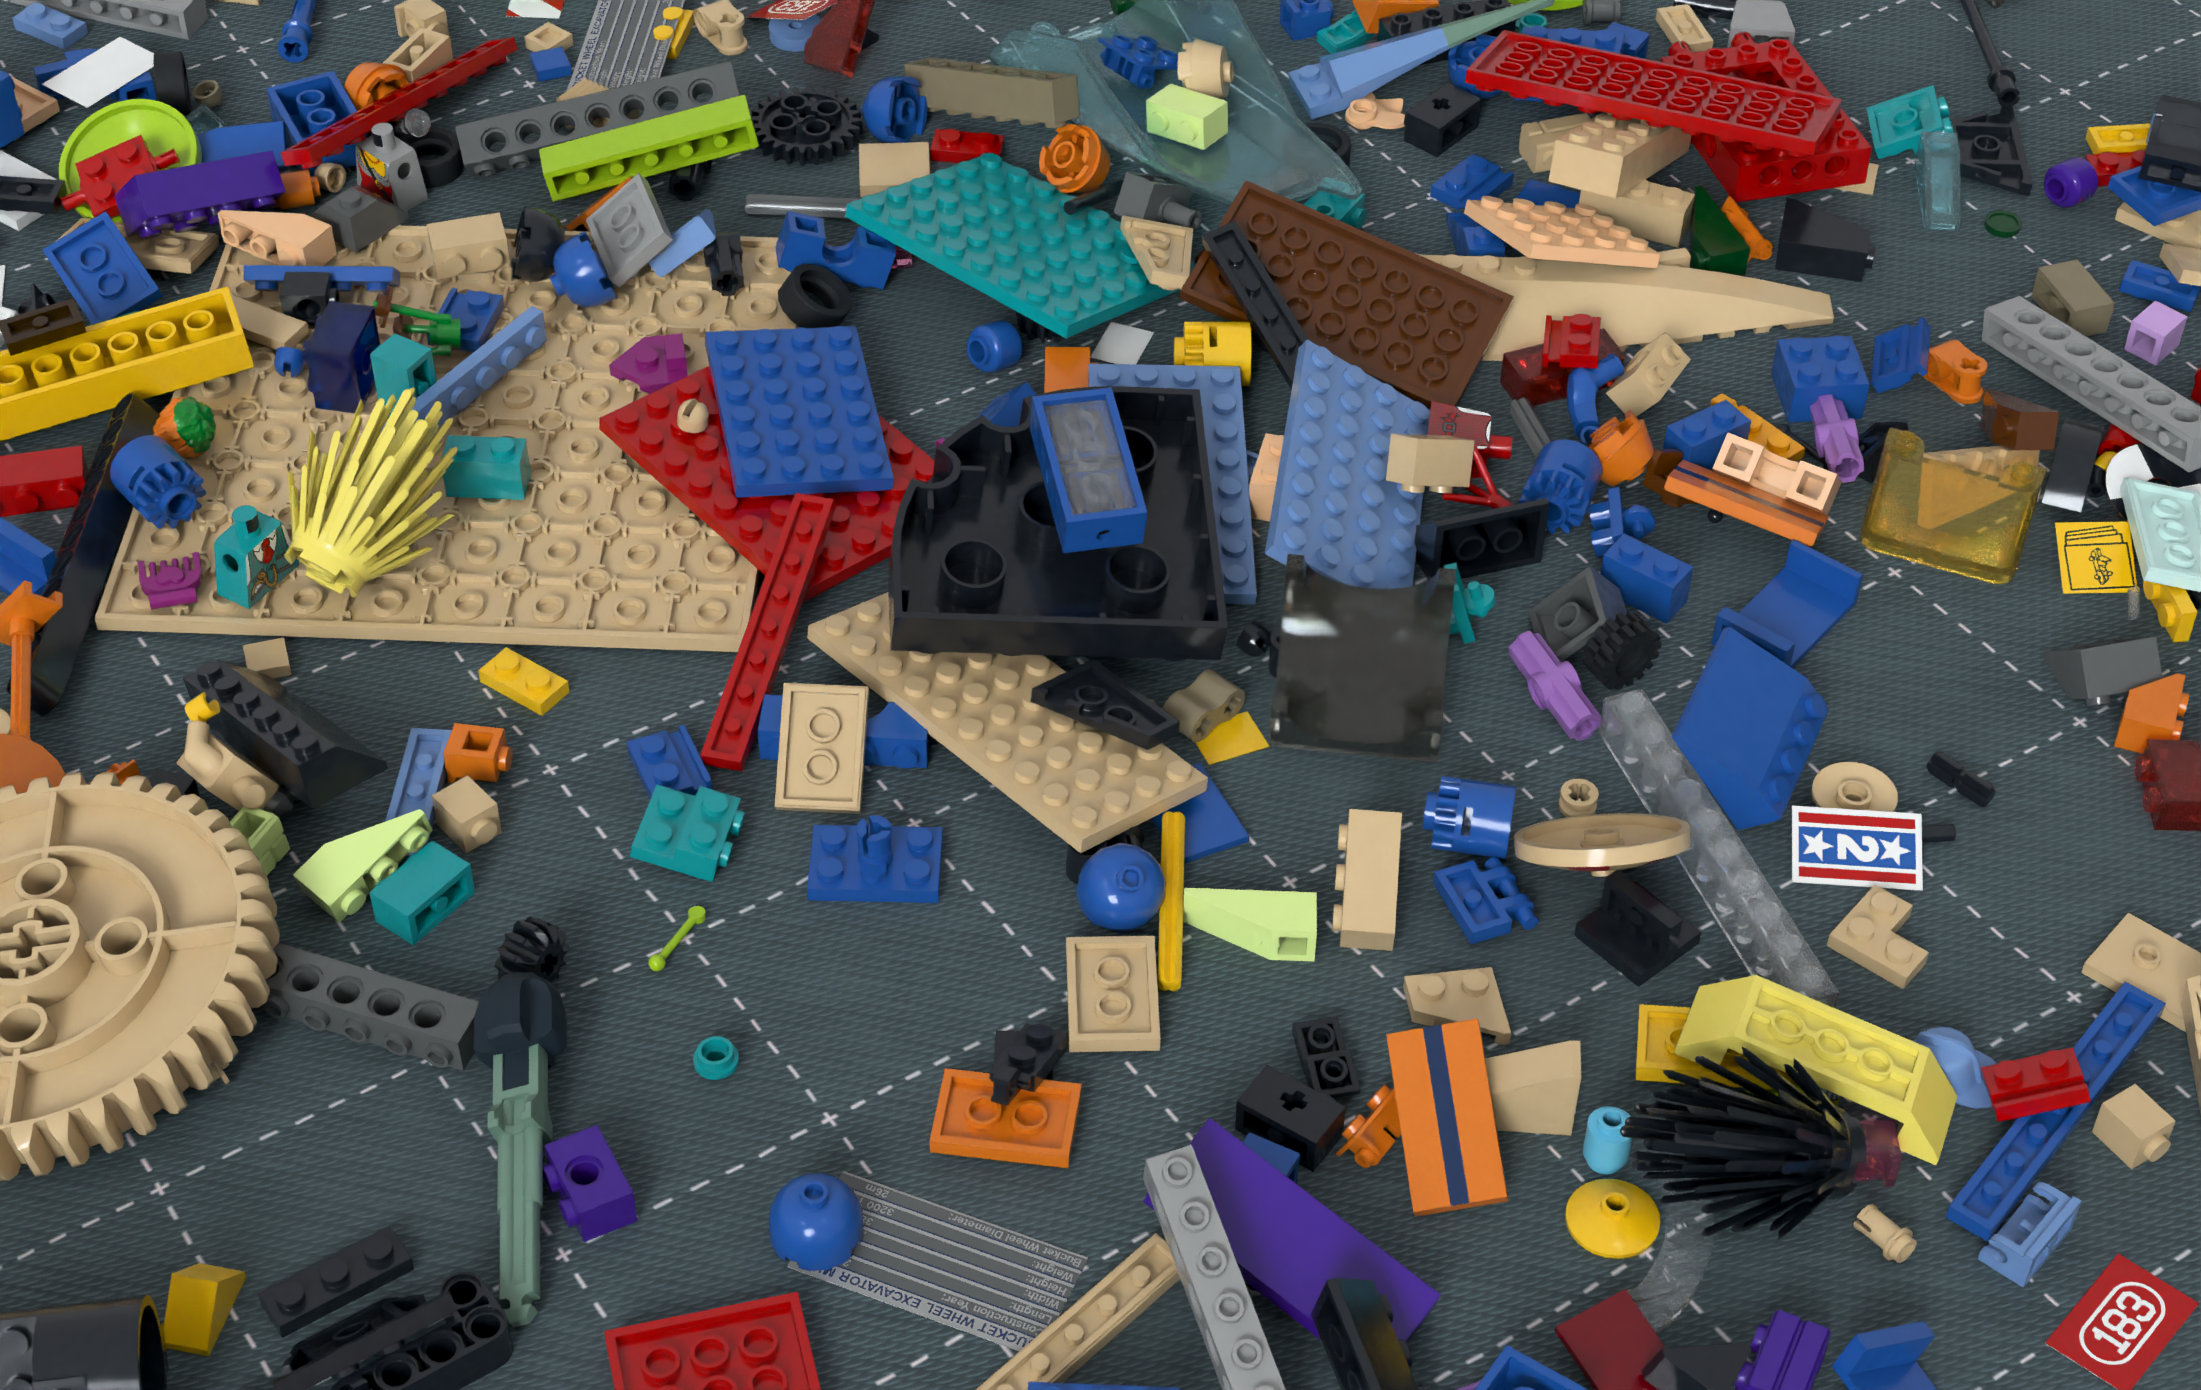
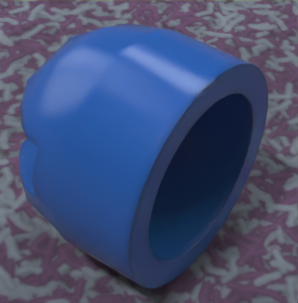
(289, 360)

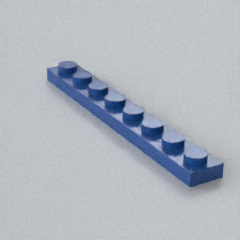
(2037, 1137)

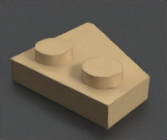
(1458, 997)

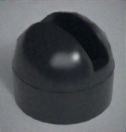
(1253, 638)

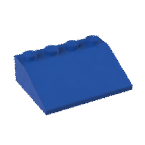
(1749, 729)

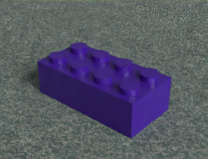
(197, 193)

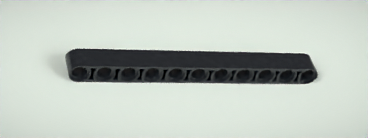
(85, 557)

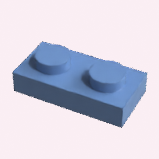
(50, 25)

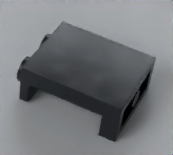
(2174, 145)

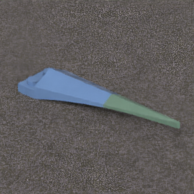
(1363, 69)

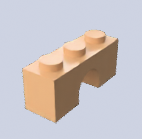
(1784, 478)

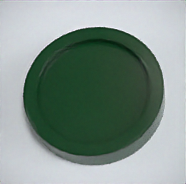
(2002, 224)

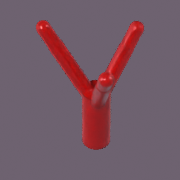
(1482, 497)

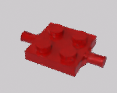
(110, 170)

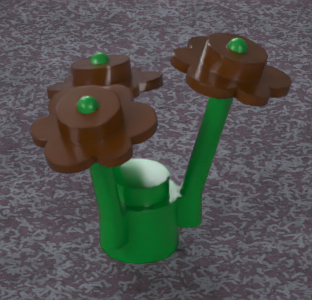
(442, 332)

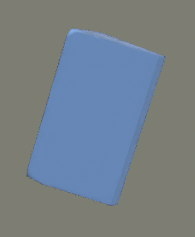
(686, 243)

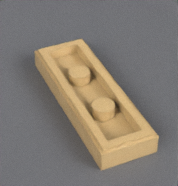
(269, 326)

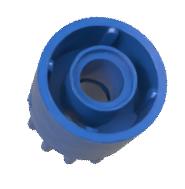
(1568, 479)
(157, 481)
(1470, 816)

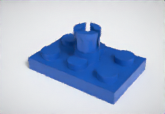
(875, 862)

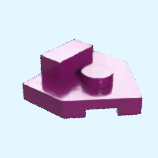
(652, 362)

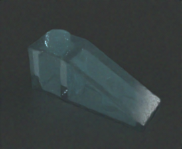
(1939, 180)

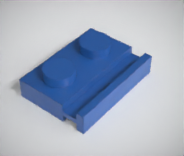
(1471, 181)
(477, 315)
(1900, 355)
(669, 762)

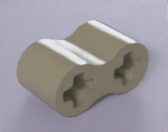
(1205, 704)

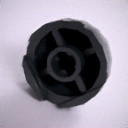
(536, 242)

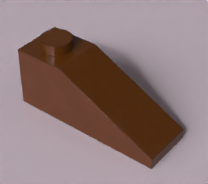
(2018, 422)

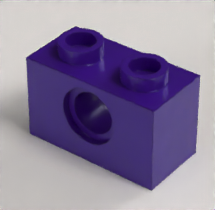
(590, 1184)

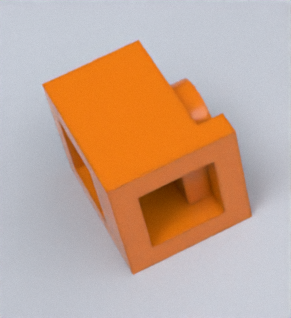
(476, 752)

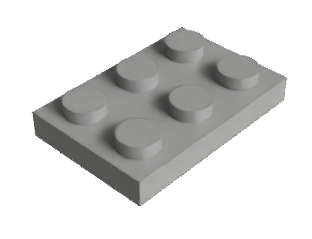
(629, 230)

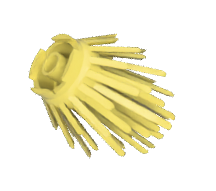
(360, 526)

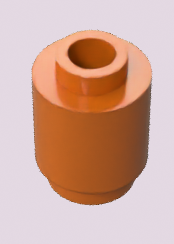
(299, 190)

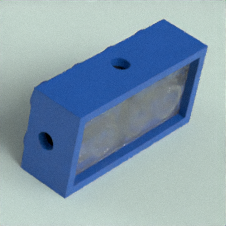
(1087, 470)

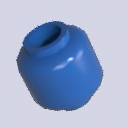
(994, 346)

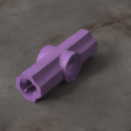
(1836, 438)
(1554, 685)

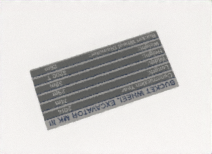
(622, 43)
(954, 1267)

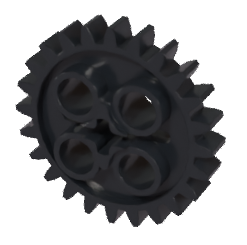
(806, 125)

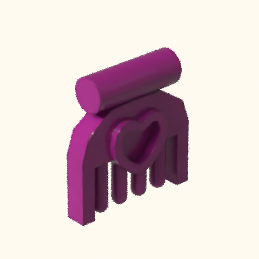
(171, 584)

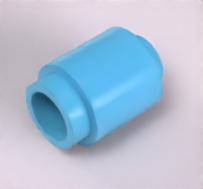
(1603, 1143)

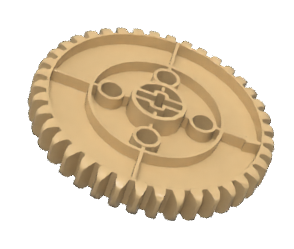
(123, 960)

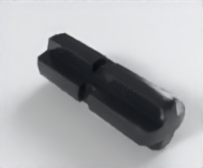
(1965, 782)

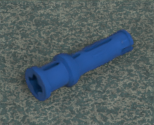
(297, 32)

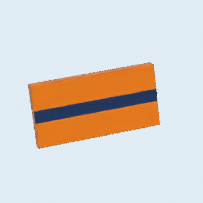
(1746, 503)
(1447, 1117)

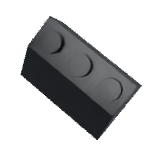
(1484, 540)
(1360, 1337)

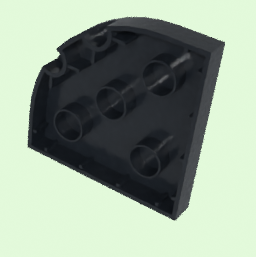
(985, 566)

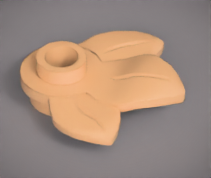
(1375, 112)

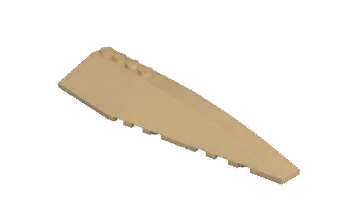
(1635, 301)

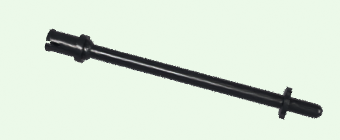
(2001, 78)

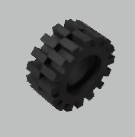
(1621, 650)

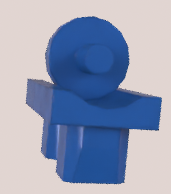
(1613, 521)

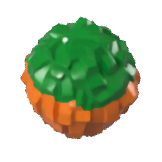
(186, 426)

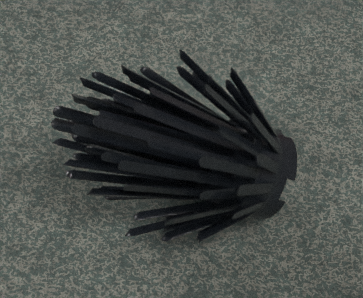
(1749, 1144)

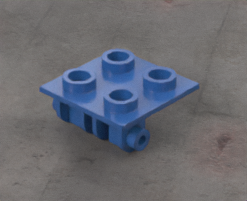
(1137, 58)

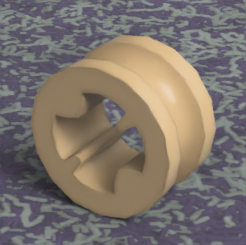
(1580, 790)

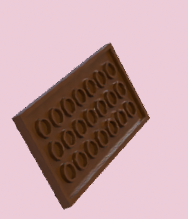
(1361, 297)

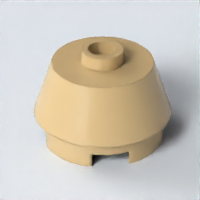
(1205, 68)

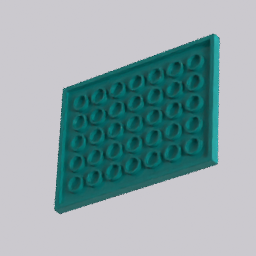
(1014, 242)

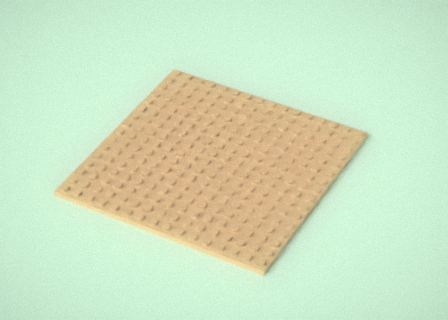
(579, 563)

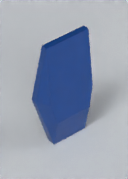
(244, 140)

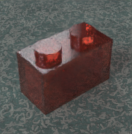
(2171, 783)

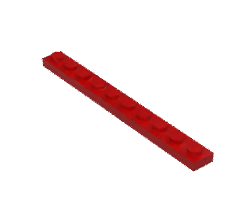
(395, 105)

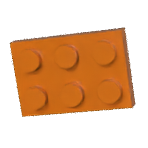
(1030, 1130)

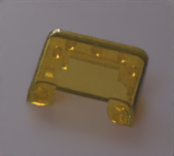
(1949, 512)

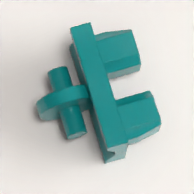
(1468, 602)

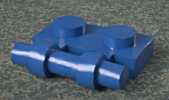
(1476, 906)

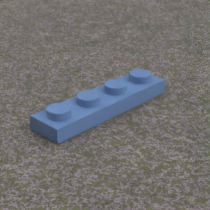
(420, 775)

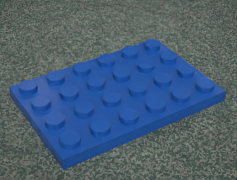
(797, 411)

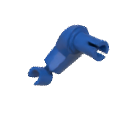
(1582, 394)

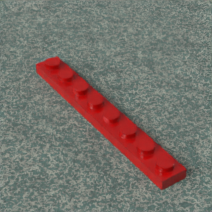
(768, 632)

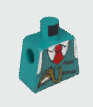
(251, 556)

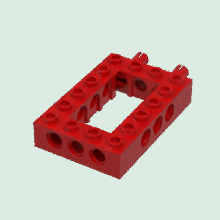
(1759, 173)

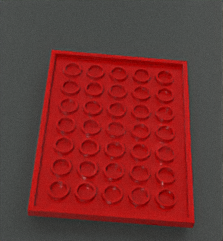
(700, 476)

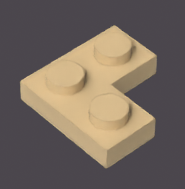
(1871, 938)

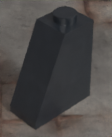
(1822, 244)

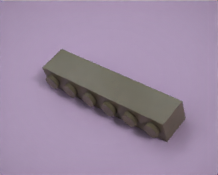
(996, 91)

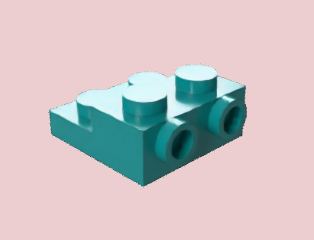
(1899, 121)
(688, 831)

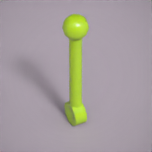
(696, 915)

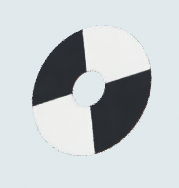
(2144, 464)

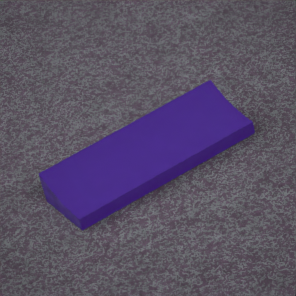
(1292, 1241)

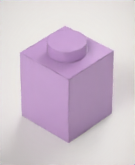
(2155, 332)

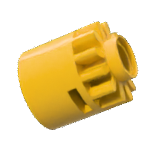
(1215, 346)

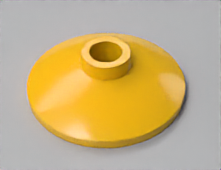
(1608, 1231)

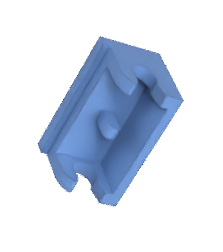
(2031, 1234)

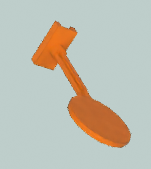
(20, 757)

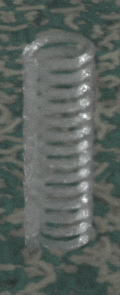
(2133, 607)

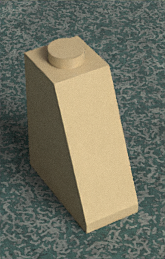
(1536, 1088)

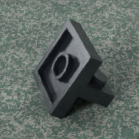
(1635, 930)

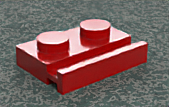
(1572, 341)
(2035, 1084)

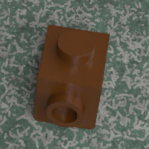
(1658, 470)

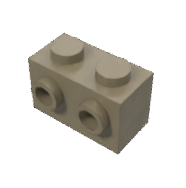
(2073, 297)

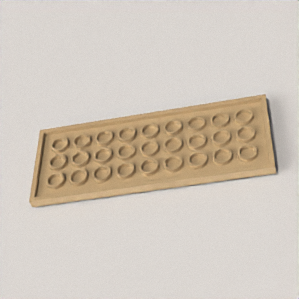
(981, 710)

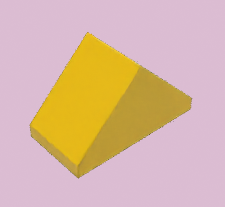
(199, 1306)

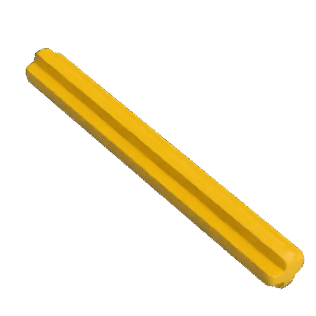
(1172, 906)

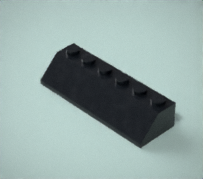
(282, 733)

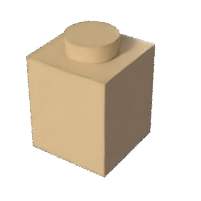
(467, 814)
(2134, 1127)

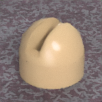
(330, 176)
(698, 416)

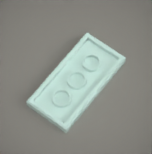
(2165, 532)

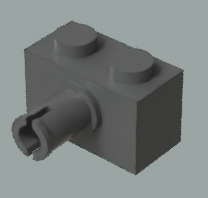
(1157, 200)

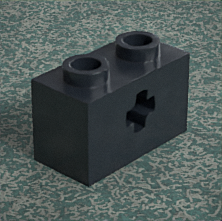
(1442, 119)
(1291, 1116)

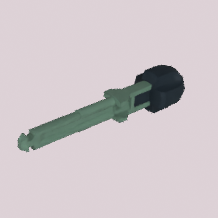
(518, 1035)

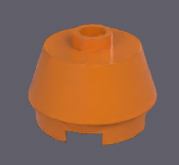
(373, 81)
(1075, 160)
(1622, 448)

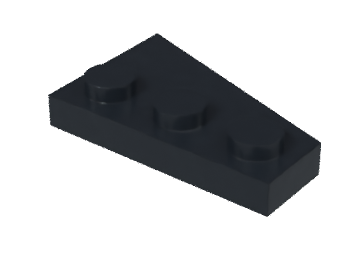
(1107, 704)

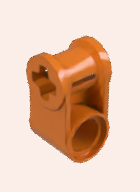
(1956, 371)

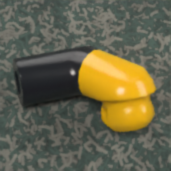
(2097, 480)

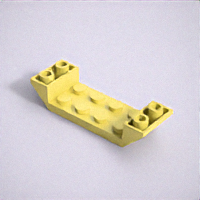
(1834, 1049)

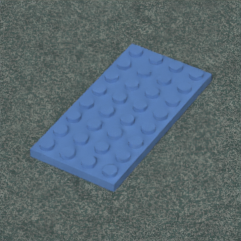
(1226, 454)
(1333, 475)

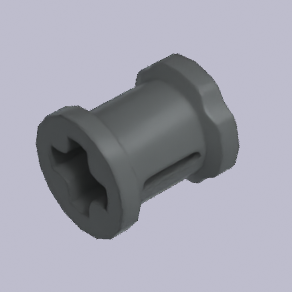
(1600, 11)

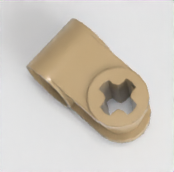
(722, 26)

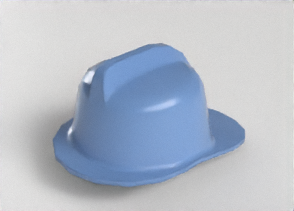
(1959, 1063)

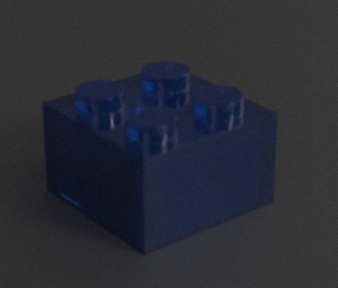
(341, 357)

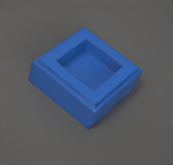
(550, 64)

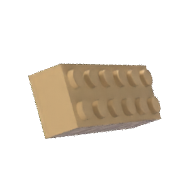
(1614, 154)

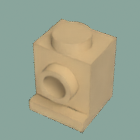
(420, 14)

